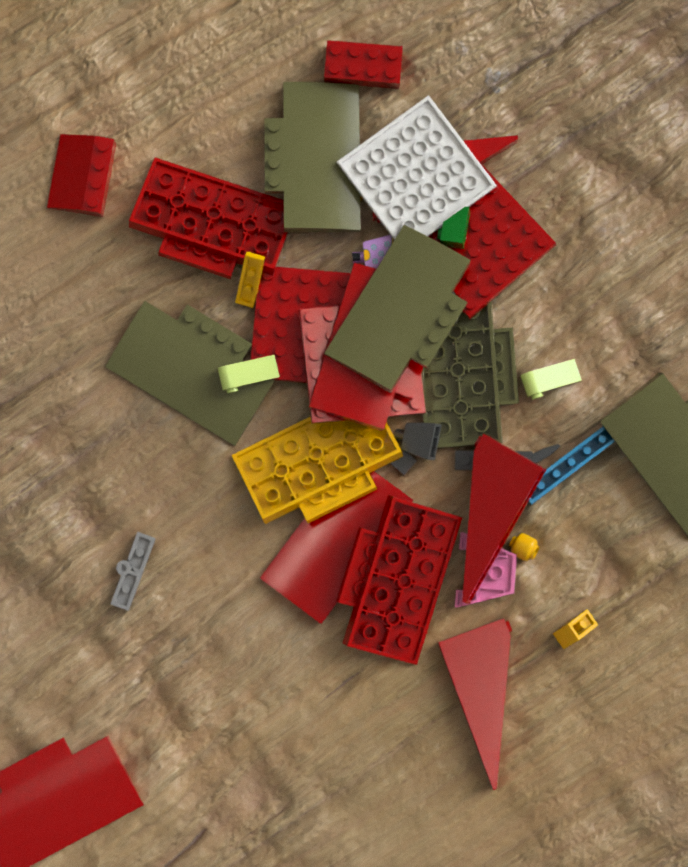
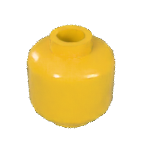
(524, 546)

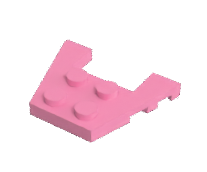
(499, 579)

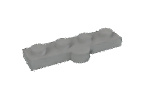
(132, 571)

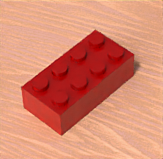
(363, 64)

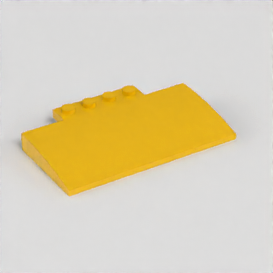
(314, 467)

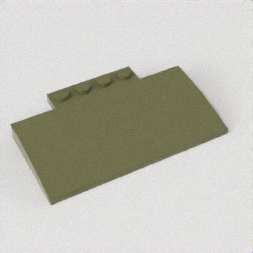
(303, 155)
(402, 310)
(180, 367)
(471, 381)
(654, 438)

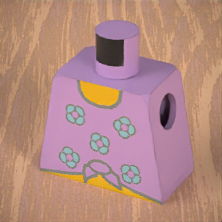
(373, 251)

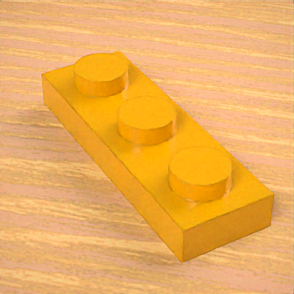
(250, 279)

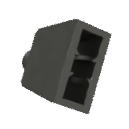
(420, 439)

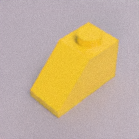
(575, 629)

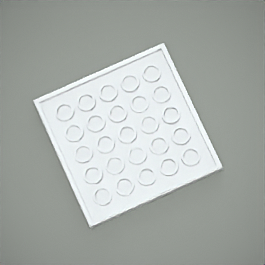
(416, 171)

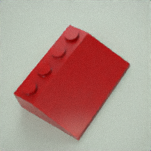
(82, 174)

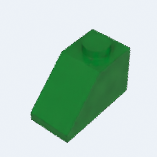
(455, 229)

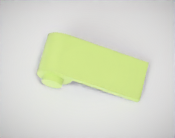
(247, 372)
(549, 378)

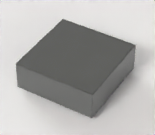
(404, 463)

